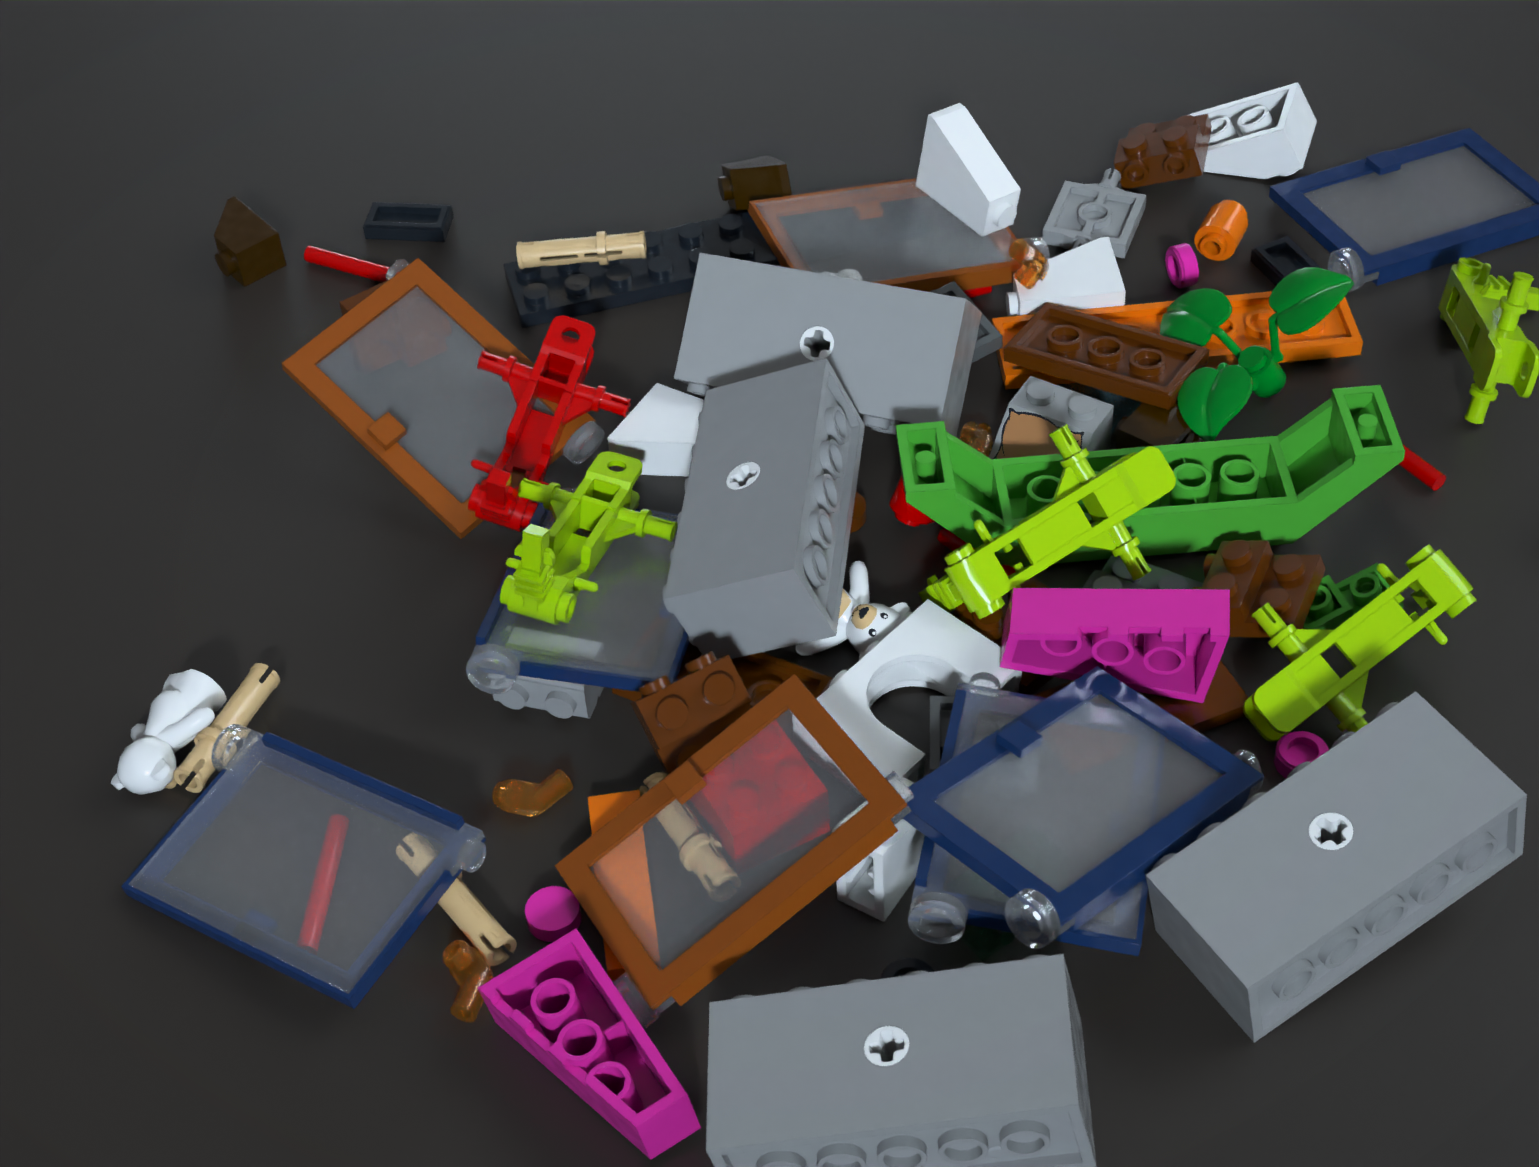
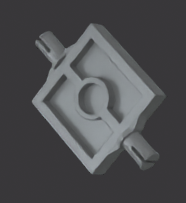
(1094, 212)

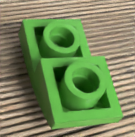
(1340, 601)

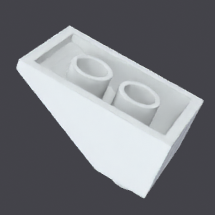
(1260, 134)

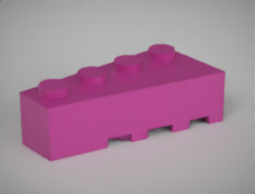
(1143, 637)
(587, 1036)

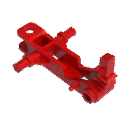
(534, 434)

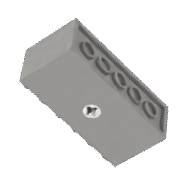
(892, 347)
(767, 513)
(1336, 863)
(904, 1072)

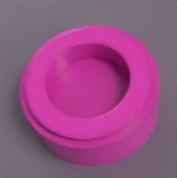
(1182, 265)
(1297, 748)
(552, 913)

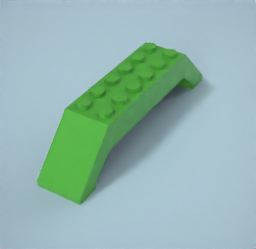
(1221, 492)

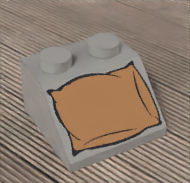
(1043, 408)

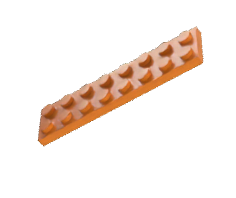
(1247, 326)

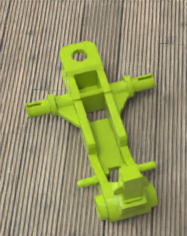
(1484, 323)
(1058, 527)
(558, 560)
(1362, 639)

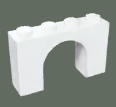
(922, 651)

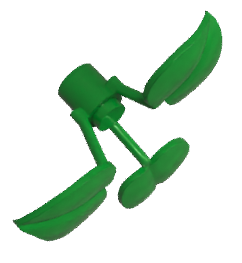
(1216, 396)

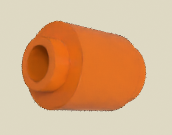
(1221, 230)

